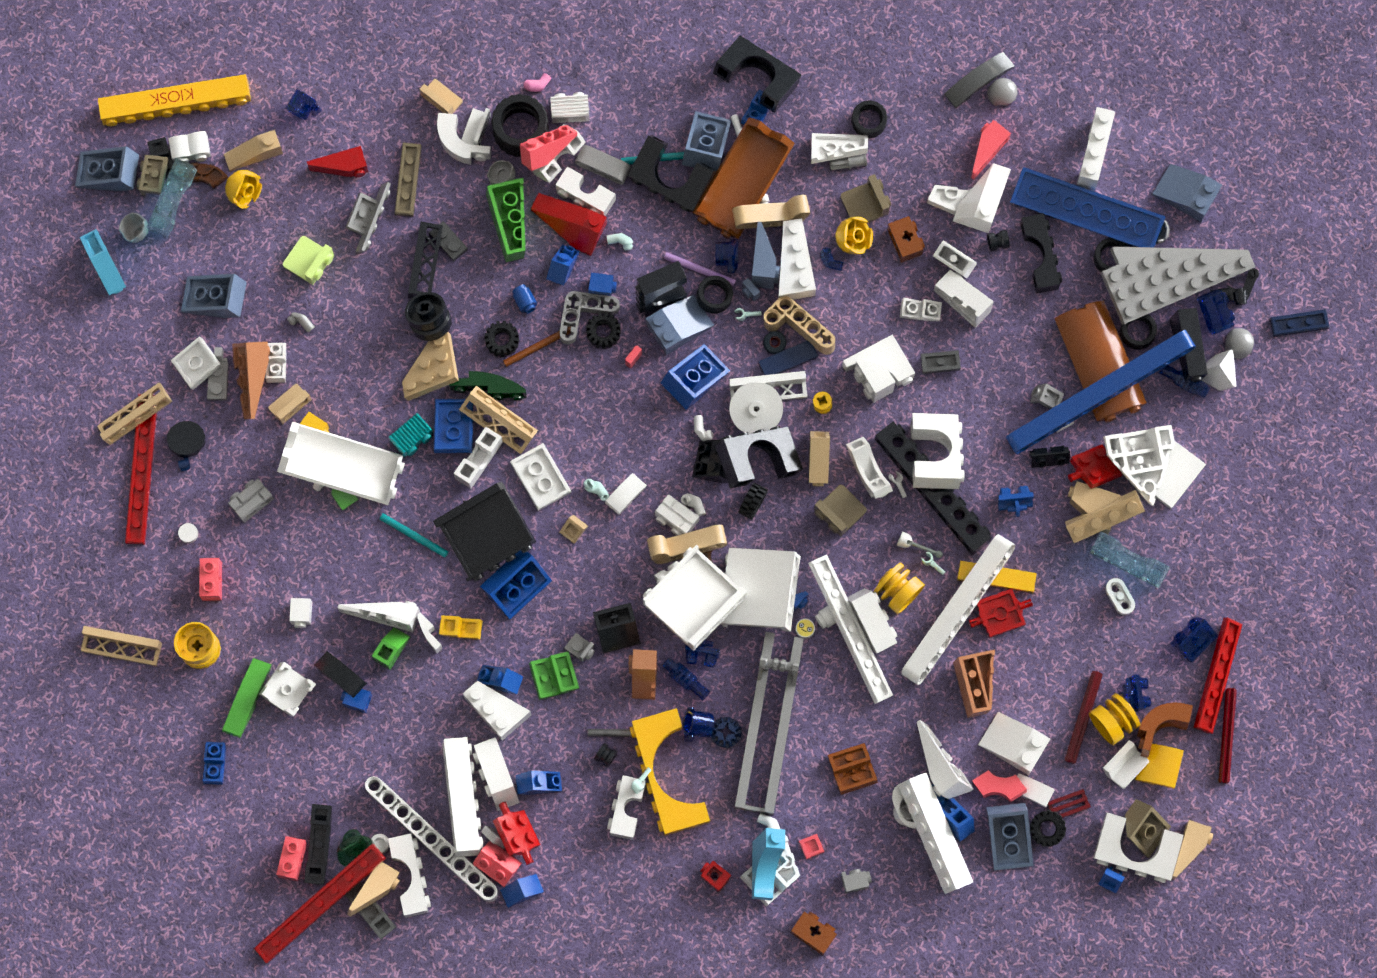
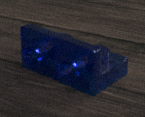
(1194, 638)

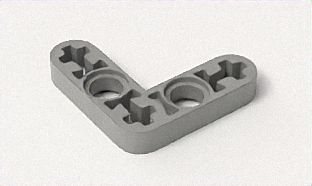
(582, 306)

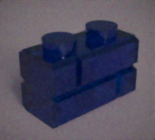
(1216, 311)

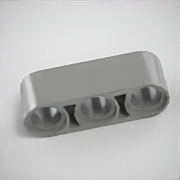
(603, 164)

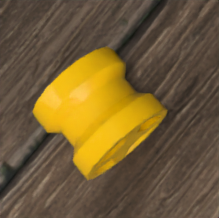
(824, 406)

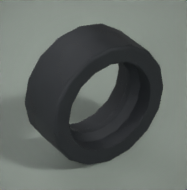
(866, 105)
(1103, 244)
(718, 281)
(1139, 344)

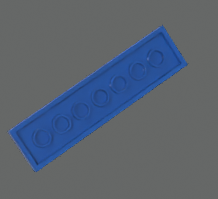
(1087, 209)

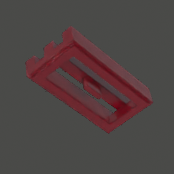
(1084, 799)

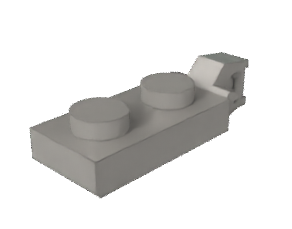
(219, 379)

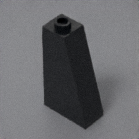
(1194, 362)

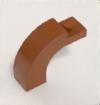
(1162, 716)

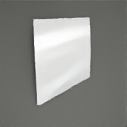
(785, 873)

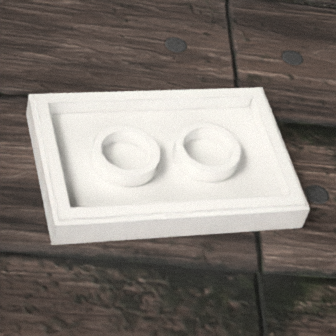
(1179, 474)
(540, 477)

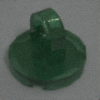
(352, 846)

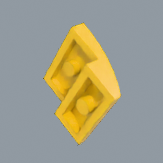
(1162, 766)

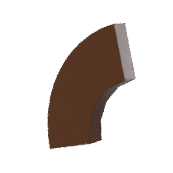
(209, 174)

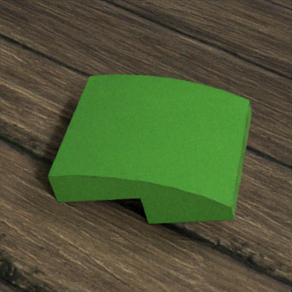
(553, 675)

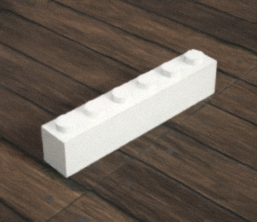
(461, 797)
(935, 833)

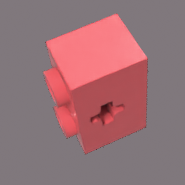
(210, 579)
(291, 858)
(497, 863)

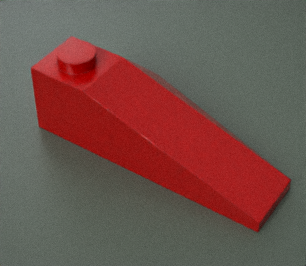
(572, 222)

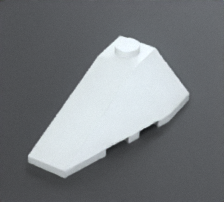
(982, 201)
(390, 613)
(944, 775)

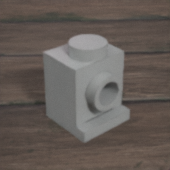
(856, 880)

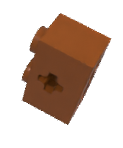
(905, 249)
(802, 931)

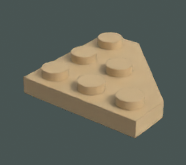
(432, 369)

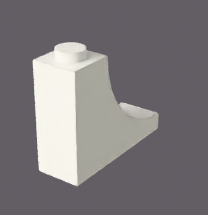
(886, 353)

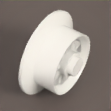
(756, 407)

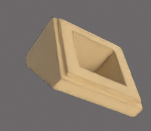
(573, 528)

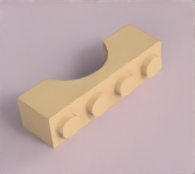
(1097, 521)

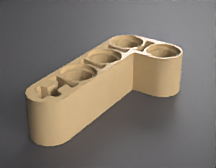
(772, 213)
(801, 327)
(673, 548)

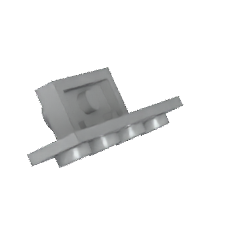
(365, 214)

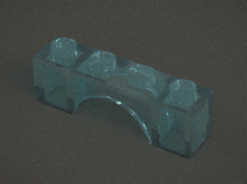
(177, 183)
(1115, 553)

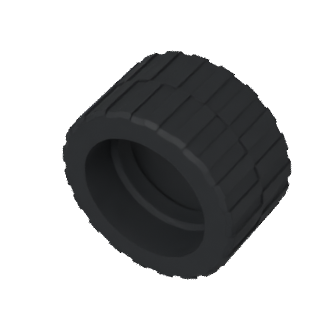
(513, 105)

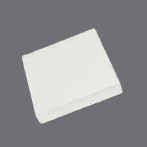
(196, 363)

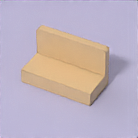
(441, 97)
(289, 403)

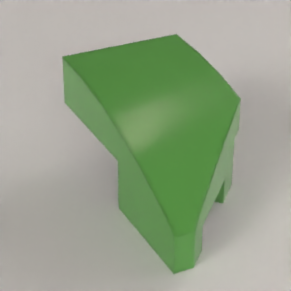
(343, 499)

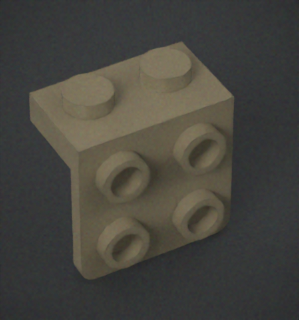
(867, 200)
(840, 510)

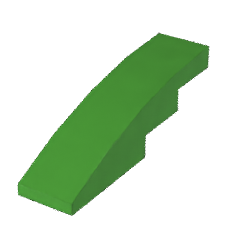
(246, 698)

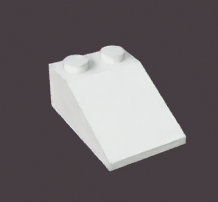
(1014, 742)

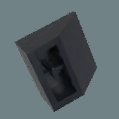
(708, 463)
(616, 628)

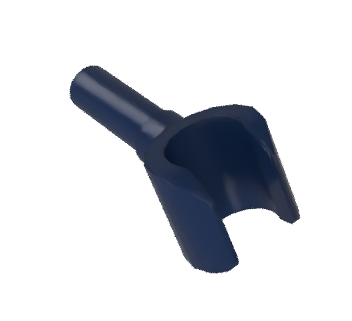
(184, 464)

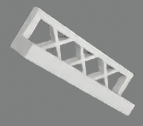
(775, 380)

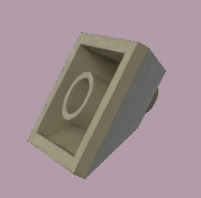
(1144, 827)

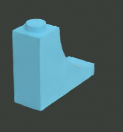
(102, 262)
(765, 858)

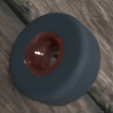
(767, 342)

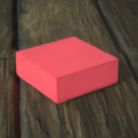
(633, 356)
(811, 846)

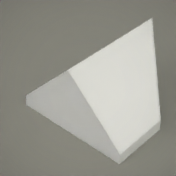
(1221, 371)

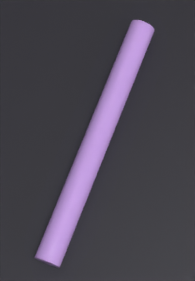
(697, 268)

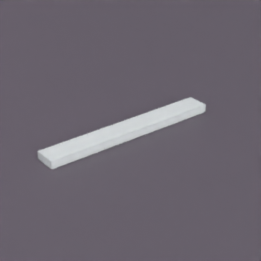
(850, 629)

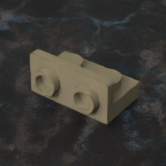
(153, 174)

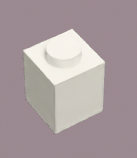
(300, 612)

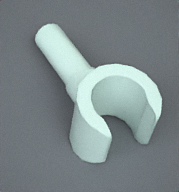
(746, 314)
(932, 563)
(637, 785)

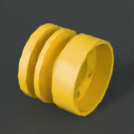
(899, 588)
(189, 638)
(1112, 721)

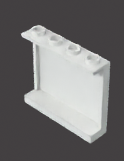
(770, 584)
(693, 597)

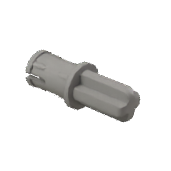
(848, 162)

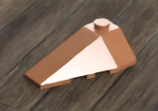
(252, 363)

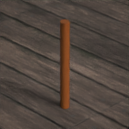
(533, 348)

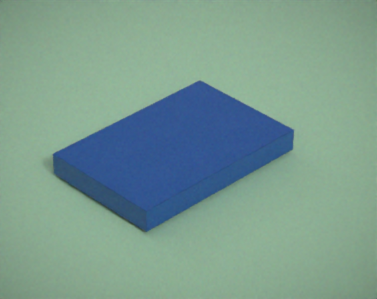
(452, 427)

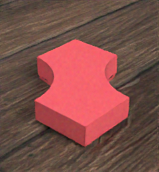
(1008, 787)

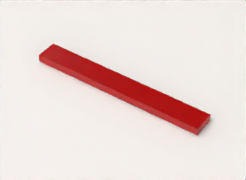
(140, 481)
(319, 903)

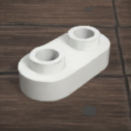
(1120, 597)

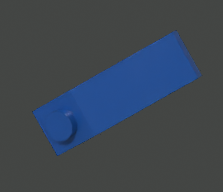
(958, 818)

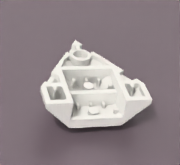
(1142, 457)

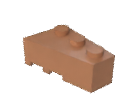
(644, 672)
(975, 681)

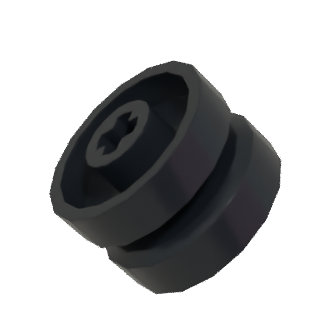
(428, 316)

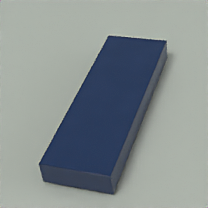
(1299, 323)
(788, 359)

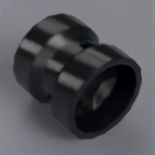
(998, 240)

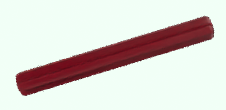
(1083, 717)
(1227, 735)

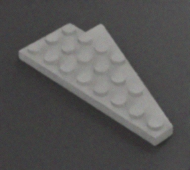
(1160, 276)

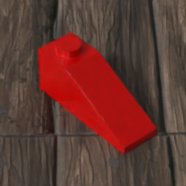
(343, 163)

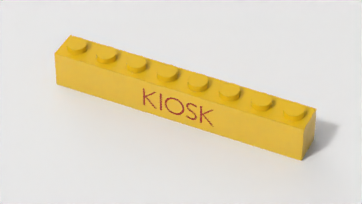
(174, 100)

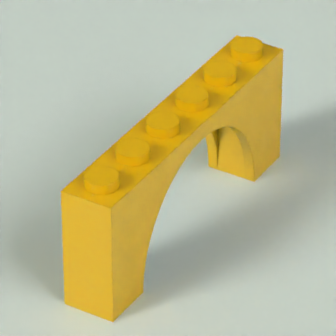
(673, 814)

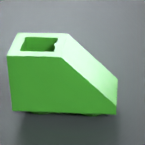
(390, 648)

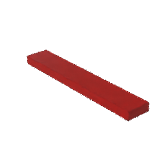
(1218, 675)

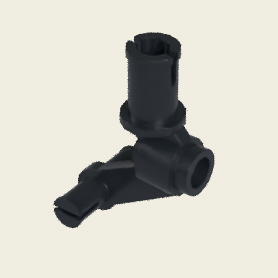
(1241, 295)

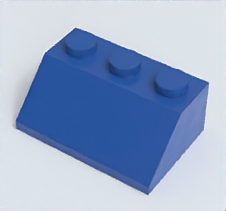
(516, 583)

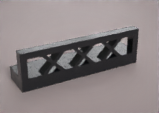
(418, 258)

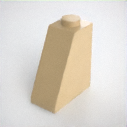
(819, 457)
(1090, 500)

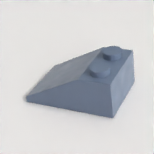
(706, 140)
(107, 169)
(1187, 191)
(764, 270)
(214, 295)
(678, 324)
(1010, 836)

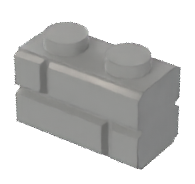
(250, 500)

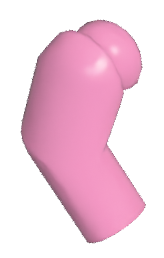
(537, 85)

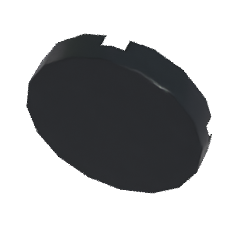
(186, 439)

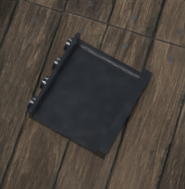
(486, 531)

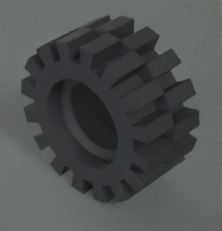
(603, 320)
(501, 328)
(753, 501)
(1039, 837)

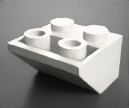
(874, 378)

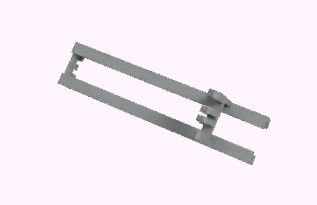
(765, 664)

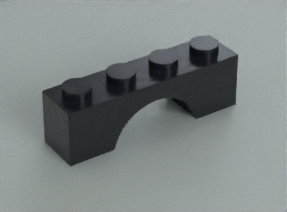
(1035, 230)

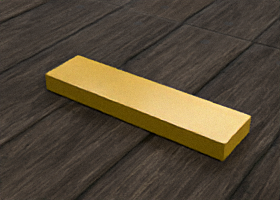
(1006, 578)

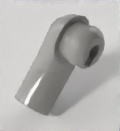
(302, 319)

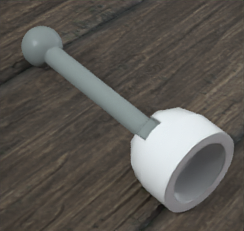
(905, 541)

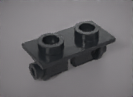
(1059, 456)

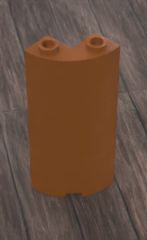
(743, 176)
(1097, 353)

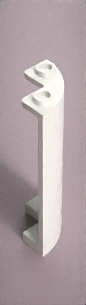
(341, 463)

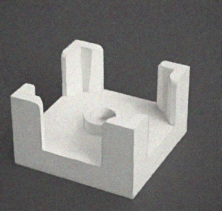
(286, 689)

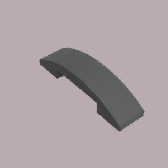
(978, 79)
(373, 914)

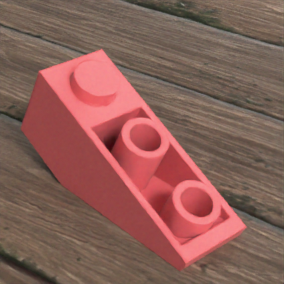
(544, 148)

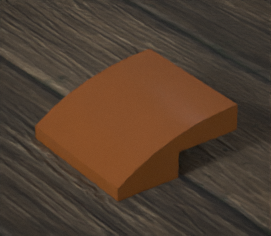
(852, 768)

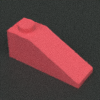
(991, 142)

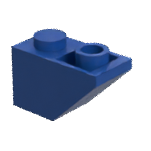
(562, 264)
(500, 679)
(538, 782)

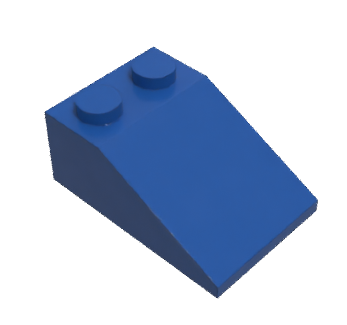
(694, 376)

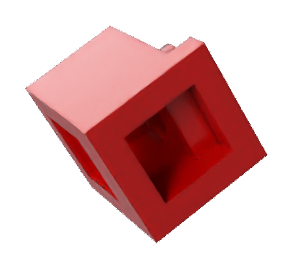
(723, 875)

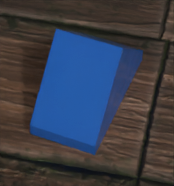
(521, 890)

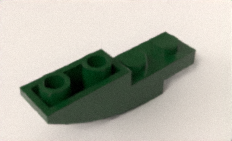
(497, 386)

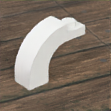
(454, 145)
(867, 468)

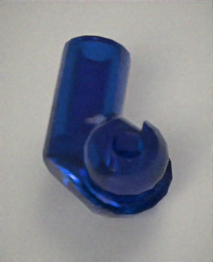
(828, 260)

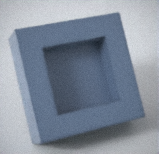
(750, 289)

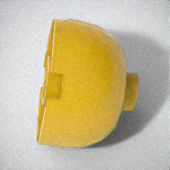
(243, 184)
(854, 235)

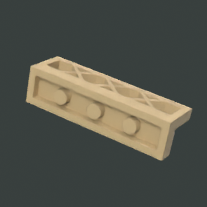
(136, 415)
(502, 415)
(120, 638)

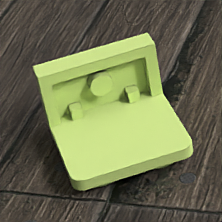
(308, 259)

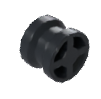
(605, 755)

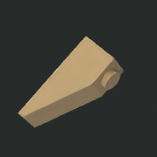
(254, 150)
(1194, 841)
(376, 887)

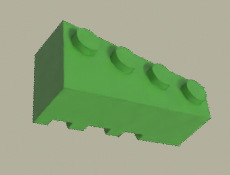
(508, 216)

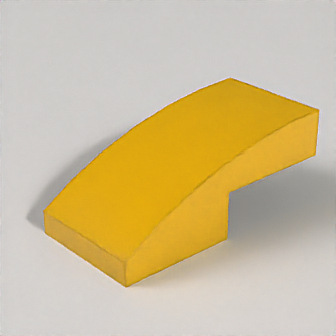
(460, 627)

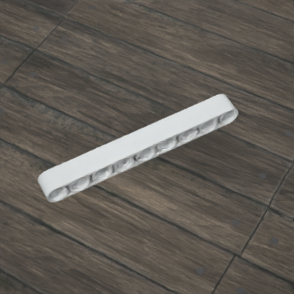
(958, 609)
(424, 832)

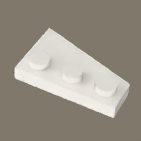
(836, 146)
(946, 198)

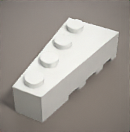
(795, 267)

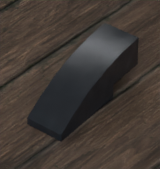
(340, 674)

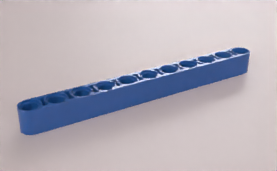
(1100, 392)

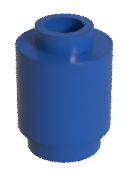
(524, 299)

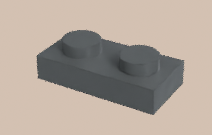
(449, 242)
(940, 362)

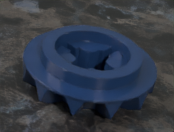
(731, 739)

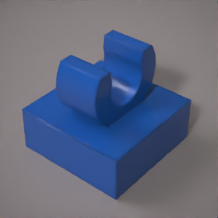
(1111, 880)

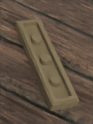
(408, 179)

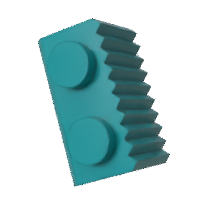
(411, 435)

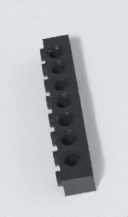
(972, 543)

